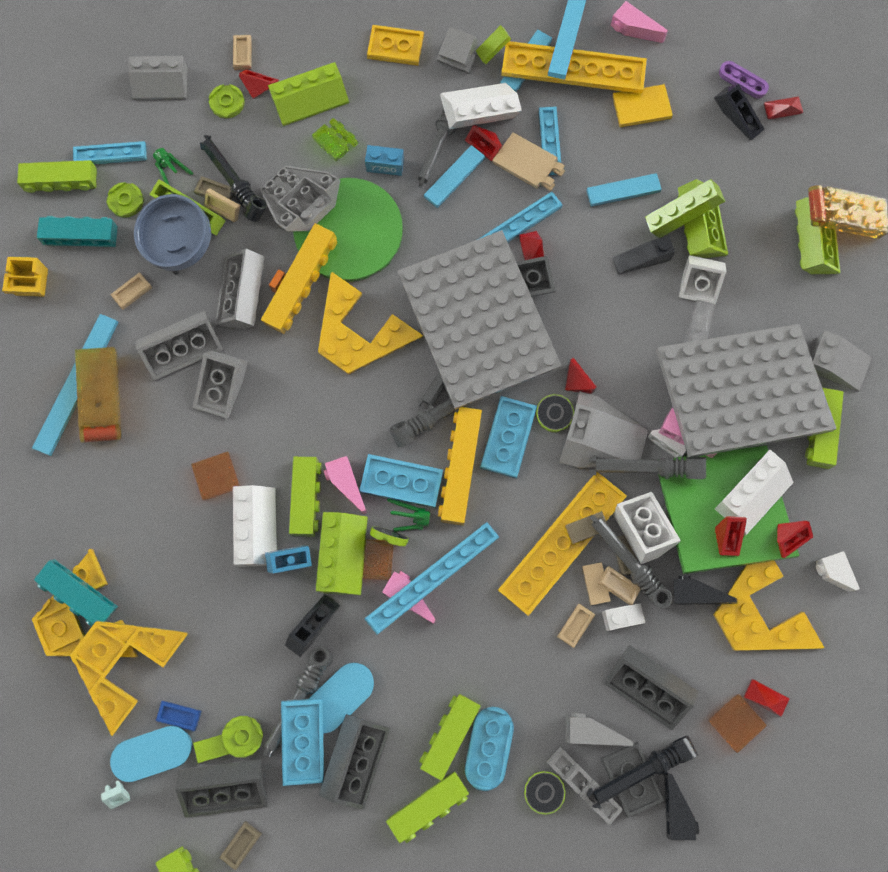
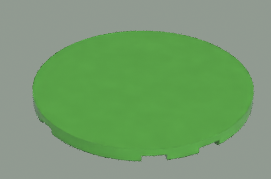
(365, 228)

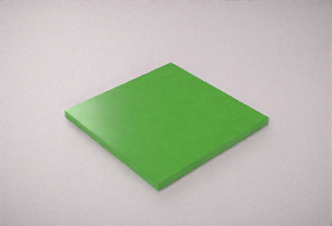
(694, 517)

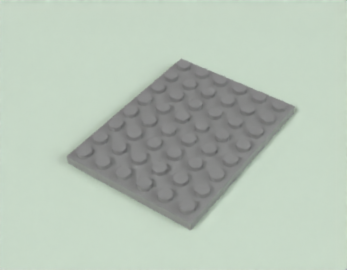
(479, 319)
(744, 390)

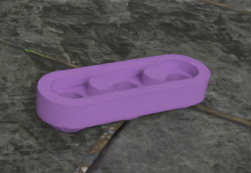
(751, 81)

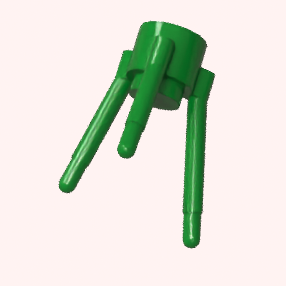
(165, 159)
(419, 517)

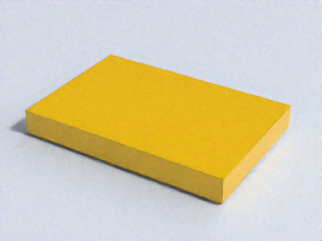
(395, 45)
(642, 108)

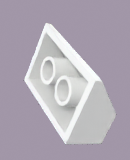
(645, 527)

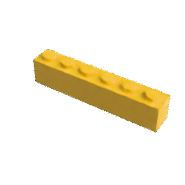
(299, 278)
(461, 466)

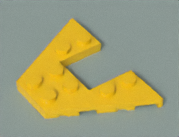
(346, 347)
(58, 626)
(746, 627)
(101, 651)

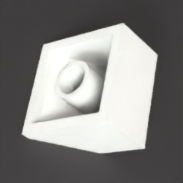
(702, 279)

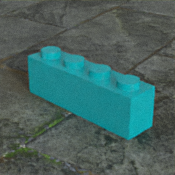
(77, 231)
(75, 593)

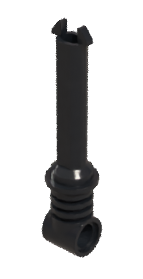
(240, 189)
(658, 763)

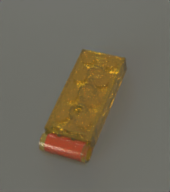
(848, 211)
(96, 384)

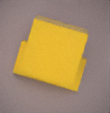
(25, 277)

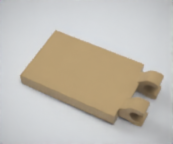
(528, 162)

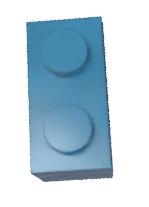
(384, 160)
(288, 559)

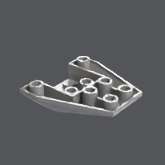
(300, 197)
(601, 432)

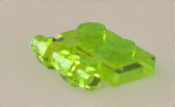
(331, 143)

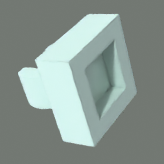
(115, 796)

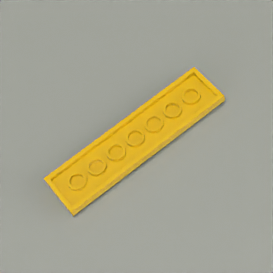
(584, 69)
(555, 550)

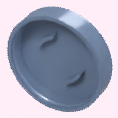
(172, 232)

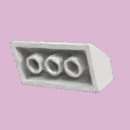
(480, 105)
(757, 491)
(253, 524)

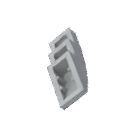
(580, 783)

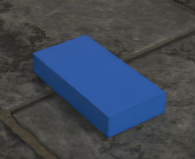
(178, 715)

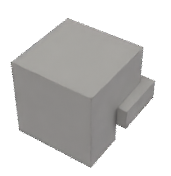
(458, 49)

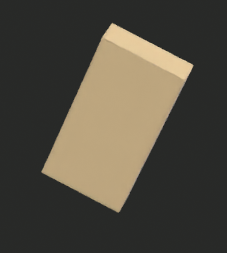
(242, 52)
(221, 205)
(131, 291)
(592, 575)
(619, 585)
(576, 625)

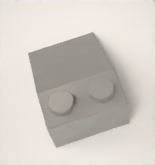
(839, 360)
(219, 383)
(588, 731)

